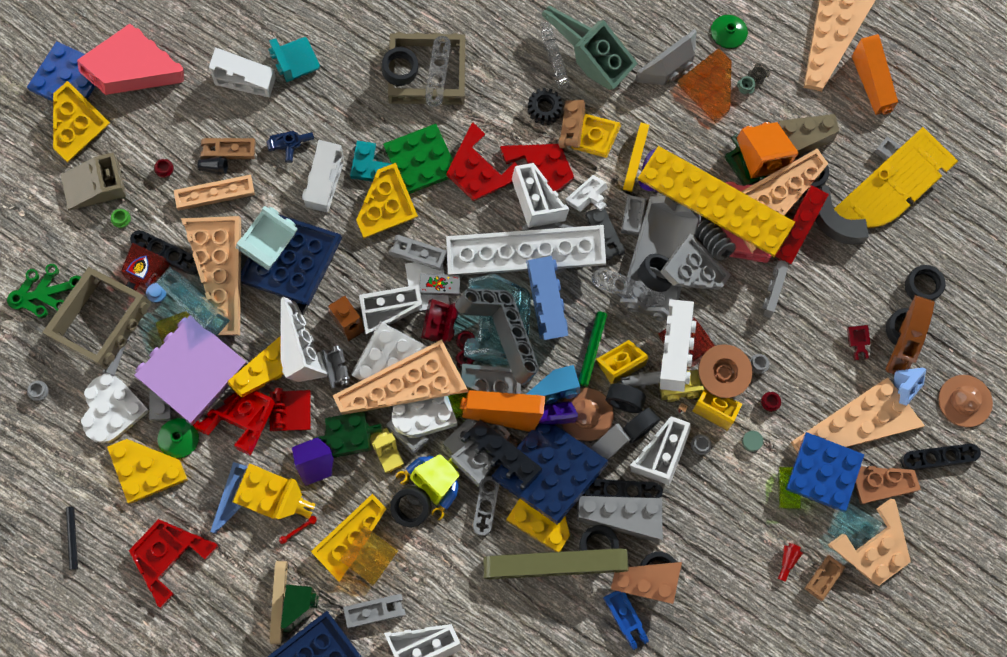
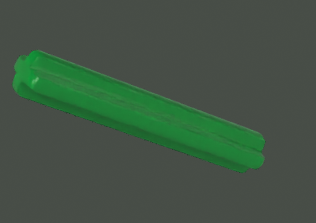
(592, 349)

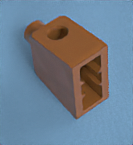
(345, 316)

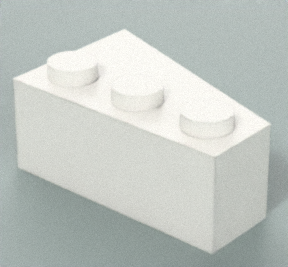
(323, 176)
(536, 197)
(389, 306)

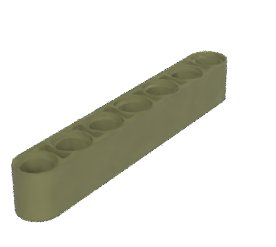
(555, 564)

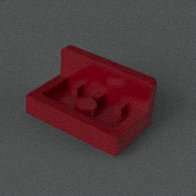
(439, 321)

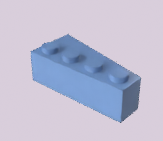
(546, 298)

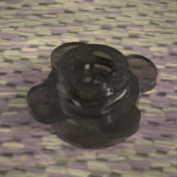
(759, 79)

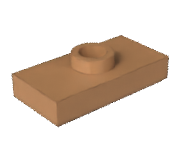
(824, 578)

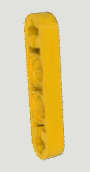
(636, 157)

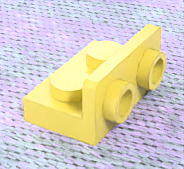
(691, 391)

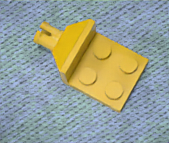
(271, 494)

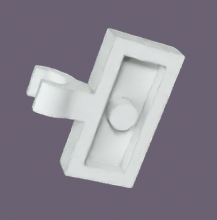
(588, 193)

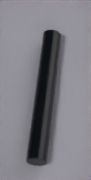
(71, 535)

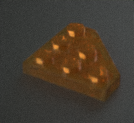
(710, 85)

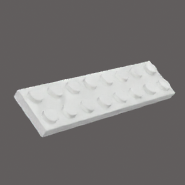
(510, 250)

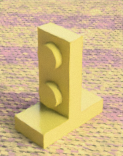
(386, 450)

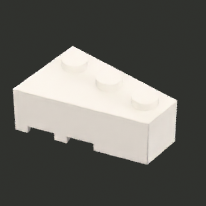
(241, 74)
(663, 453)
(427, 642)

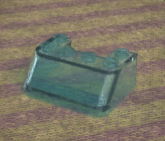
(488, 347)

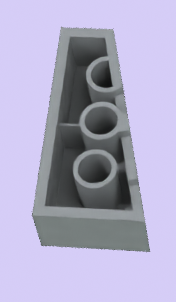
(624, 515)

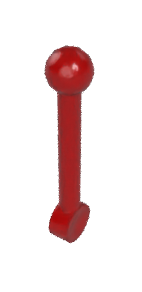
(283, 539)

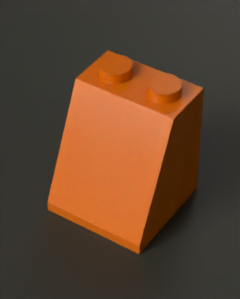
(766, 149)

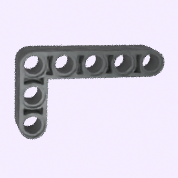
(509, 326)

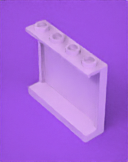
(190, 369)

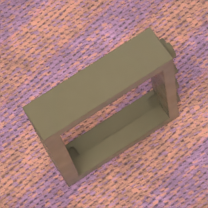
(417, 96)
(76, 301)

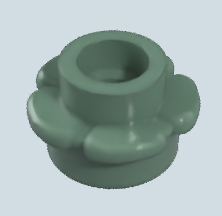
(746, 81)

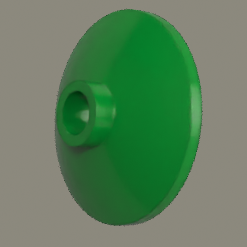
(729, 38)
(184, 445)

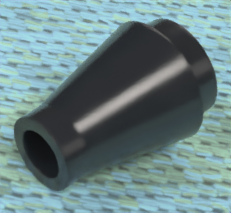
(214, 165)

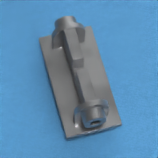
(336, 372)

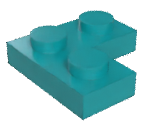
(363, 163)

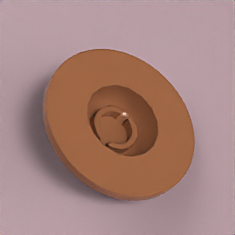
(725, 371)
(965, 401)
(594, 415)

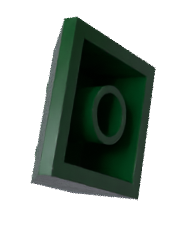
(297, 606)

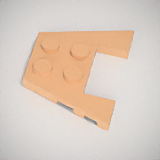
(883, 553)

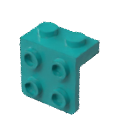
(294, 58)

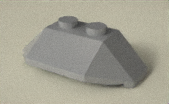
(670, 62)

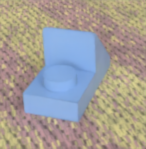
(909, 383)

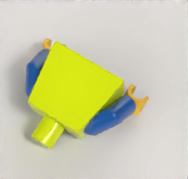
(436, 477)

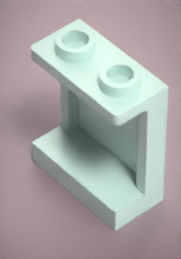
(267, 237)

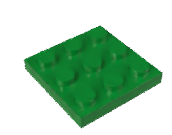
(420, 158)

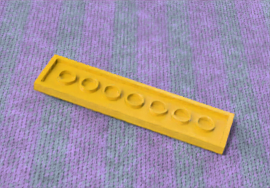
(716, 201)

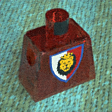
(143, 267)

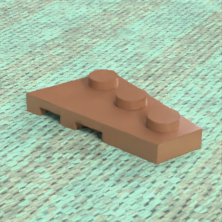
(882, 483)
(649, 581)

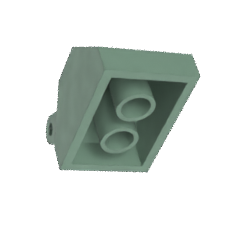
(596, 48)

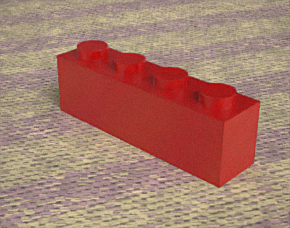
(804, 219)

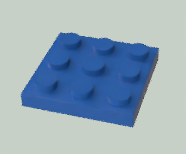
(58, 68)
(825, 472)

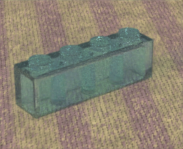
(193, 301)

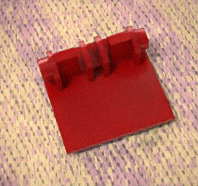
(290, 410)

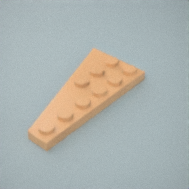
(416, 378)

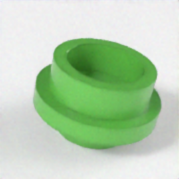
(120, 218)

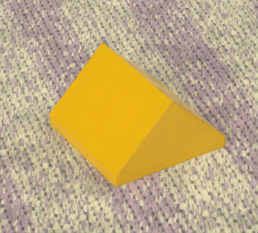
(622, 361)
(717, 410)

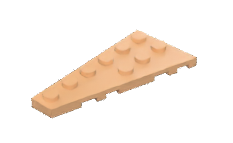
(832, 34)
(787, 185)
(218, 264)
(867, 418)

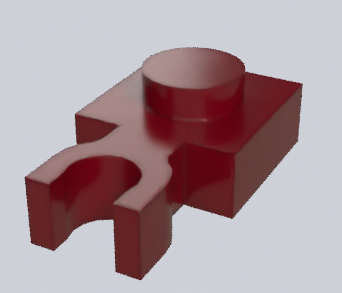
(859, 337)

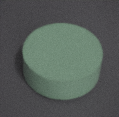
(752, 441)

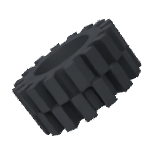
(547, 96)

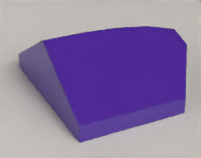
(559, 413)
(313, 461)

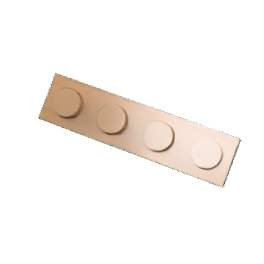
(214, 192)

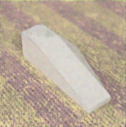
(298, 353)

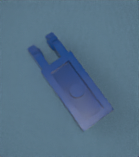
(625, 617)

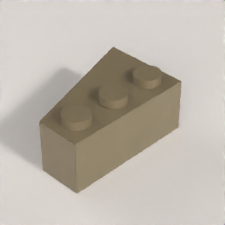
(810, 132)

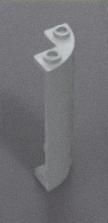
(661, 233)

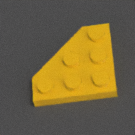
(74, 122)
(385, 203)
(144, 470)
(539, 526)

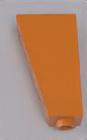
(875, 74)
(504, 409)

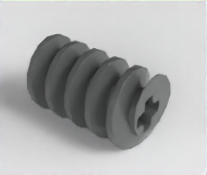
(714, 240)

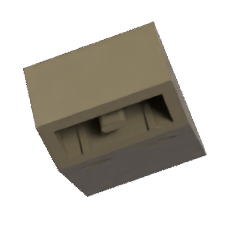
(93, 182)

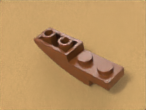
(912, 335)

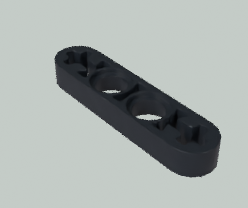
(167, 249)
(941, 460)
(622, 486)

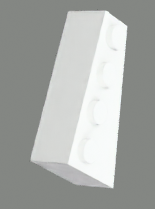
(677, 346)

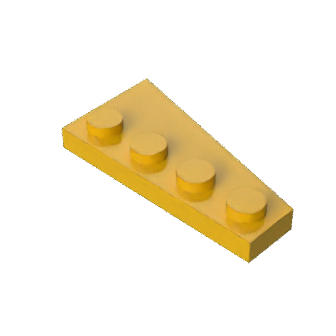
(259, 371)
(336, 543)

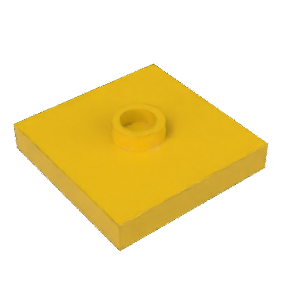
(598, 135)

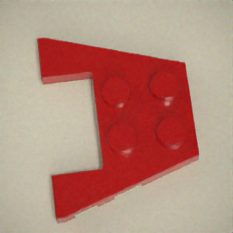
(547, 158)
(473, 172)
(244, 412)
(160, 550)

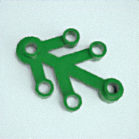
(41, 292)

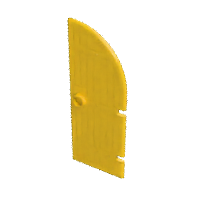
(900, 177)

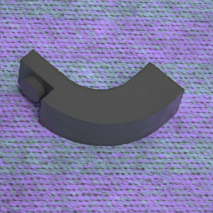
(839, 228)

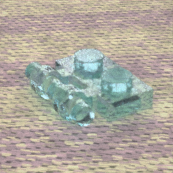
(857, 521)

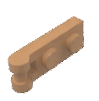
(572, 123)
(228, 148)

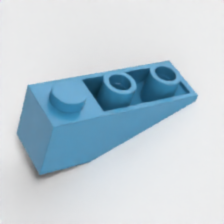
(558, 385)

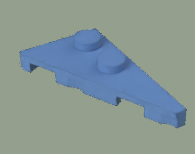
(226, 507)

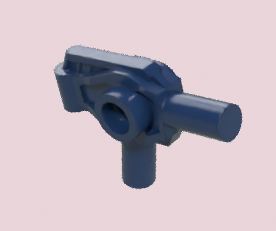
(288, 141)

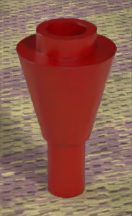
(791, 555)

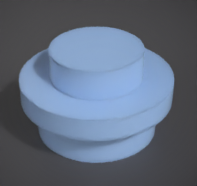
(155, 293)

